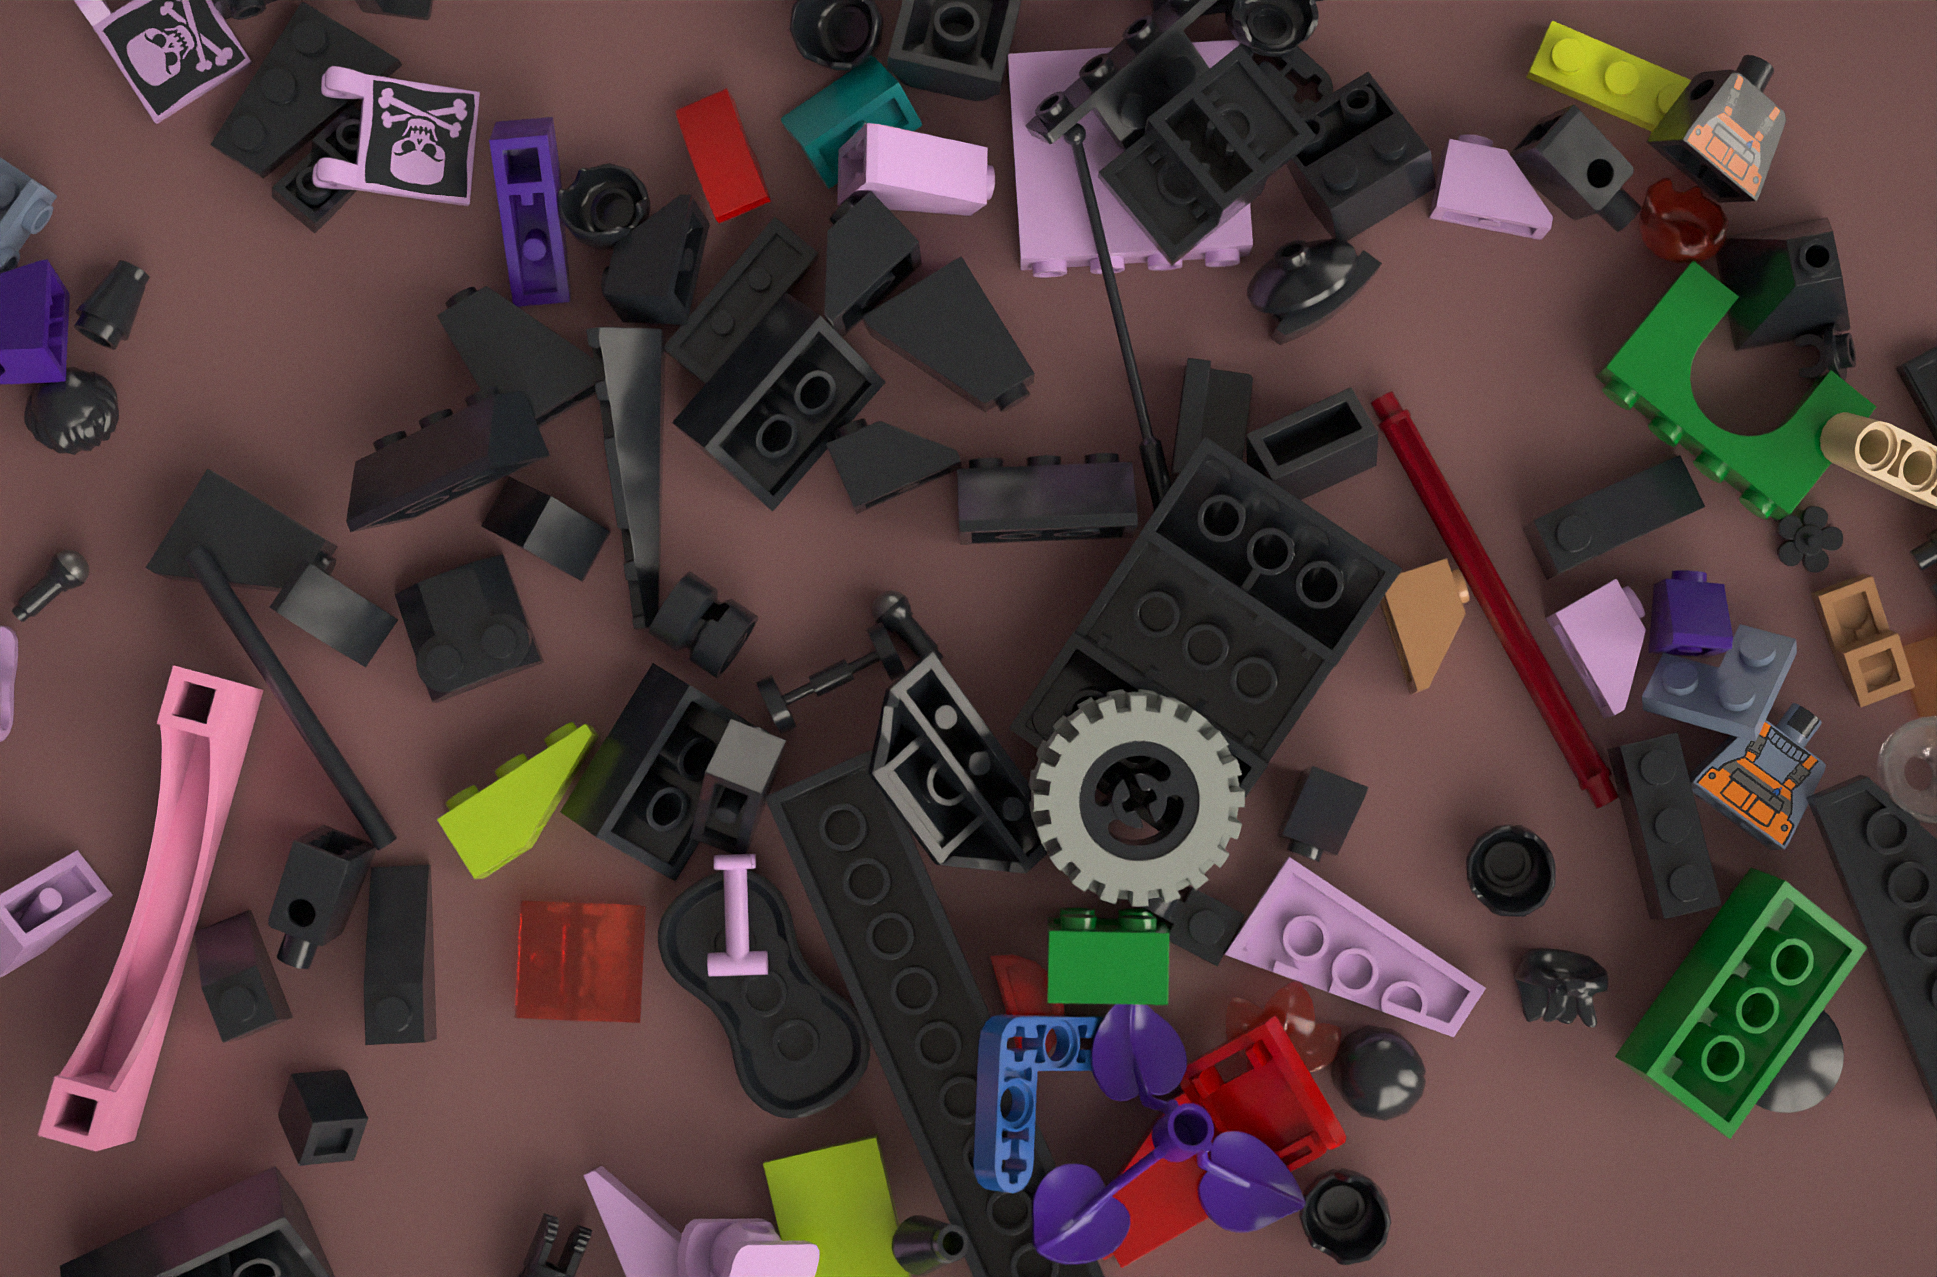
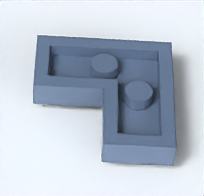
(1724, 698)

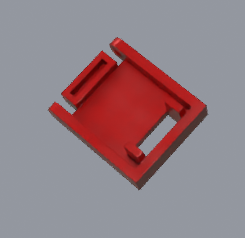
(1271, 1100)

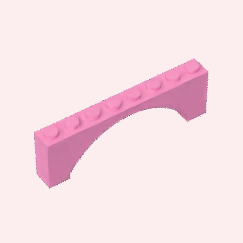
(110, 1073)

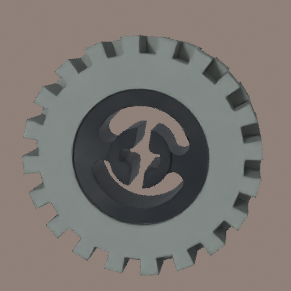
(1076, 825)

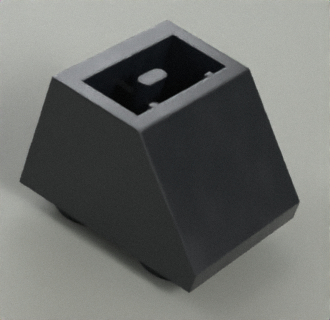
(1361, 160)

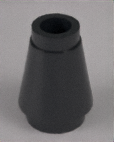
(113, 305)
(928, 1244)

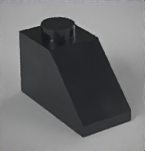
(658, 265)
(886, 461)
(737, 787)
(1320, 813)
(239, 978)

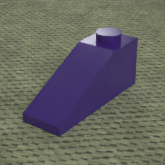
(527, 192)

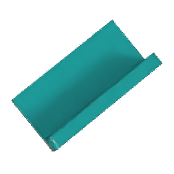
(842, 109)

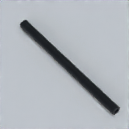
(290, 697)

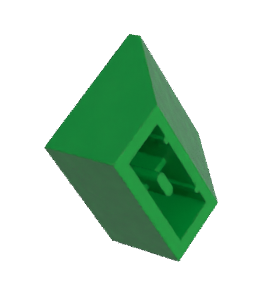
(1107, 958)

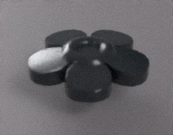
(1808, 539)

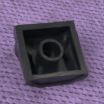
(954, 46)
(468, 628)

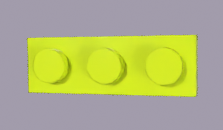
(1605, 77)

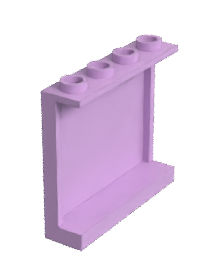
(1048, 188)

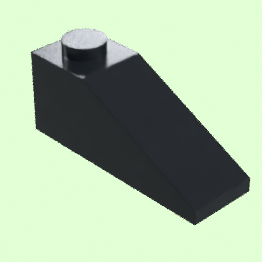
(1613, 517)
(400, 957)

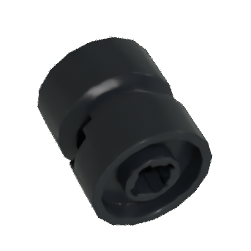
(703, 624)

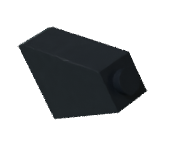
(955, 338)
(517, 353)
(243, 535)

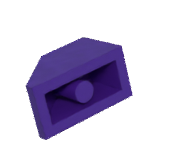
(1689, 616)

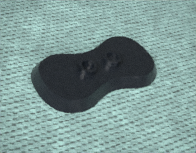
(787, 1030)

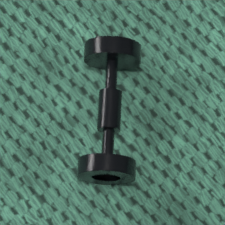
(830, 678)

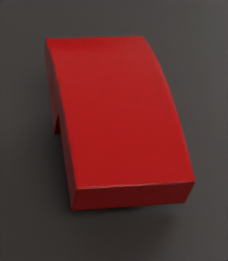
(722, 156)

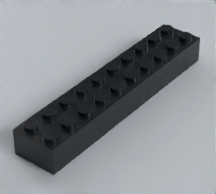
(911, 999)

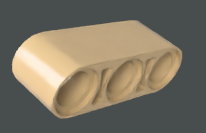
(1883, 455)

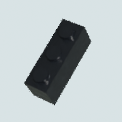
(1664, 827)

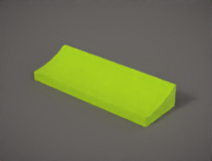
(840, 1204)

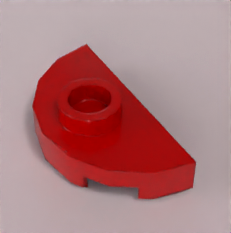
(1025, 991)

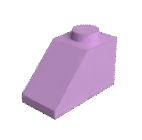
(1486, 190)
(1603, 642)
(46, 909)

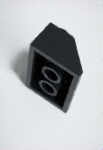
(779, 401)
(444, 459)
(1046, 500)
(651, 772)

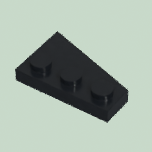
(285, 96)

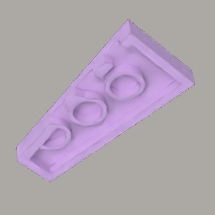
(1339, 946)

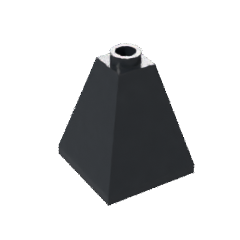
(1784, 283)

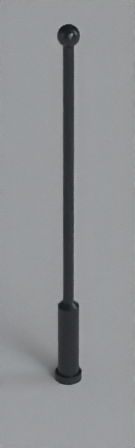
(1150, 447)

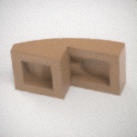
(1861, 640)

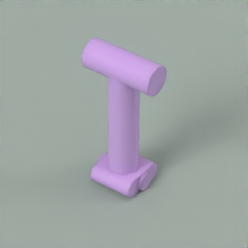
(737, 958)

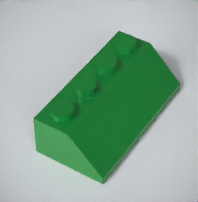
(1741, 1001)

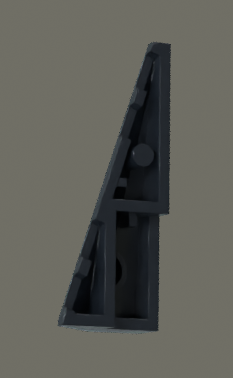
(632, 412)

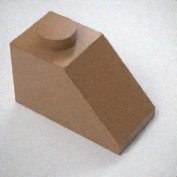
(1423, 617)

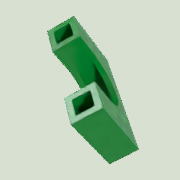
(1654, 378)

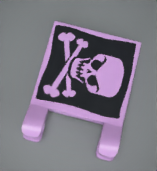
(168, 49)
(410, 139)

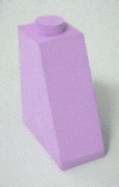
(915, 171)

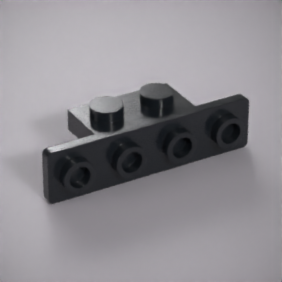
(1131, 79)

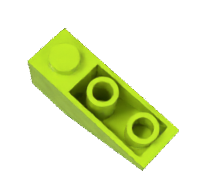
(511, 813)

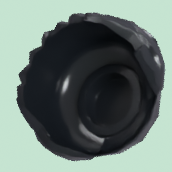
(1272, 25)
(73, 412)

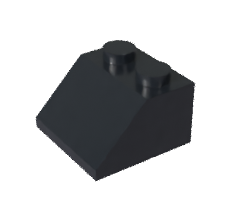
(865, 260)

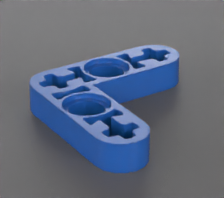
(1017, 1071)

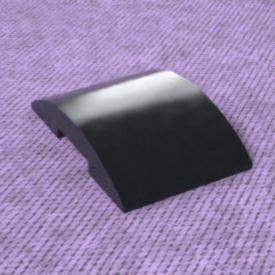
(1225, 605)

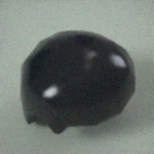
(836, 31)
(603, 205)
(1511, 870)
(1378, 1073)
(1345, 1216)

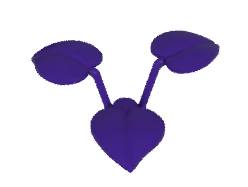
(1244, 1179)

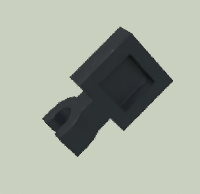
(1199, 924)

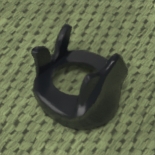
(1559, 985)

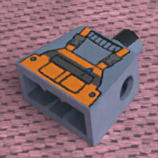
(1763, 781)

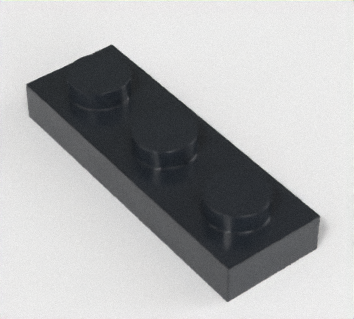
(741, 300)

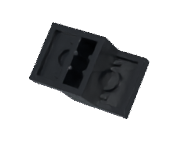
(1206, 155)

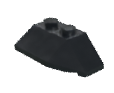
(951, 776)

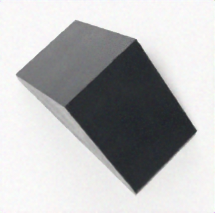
(546, 528)

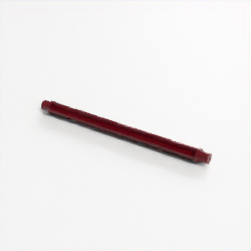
(1494, 600)

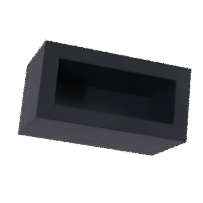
(1315, 445)

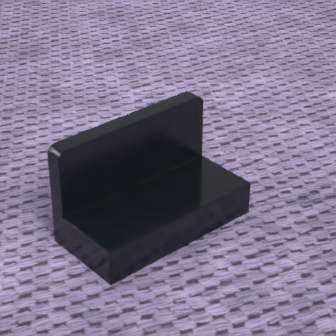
(1211, 406)

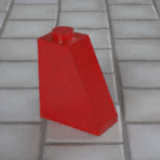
(1159, 1200)

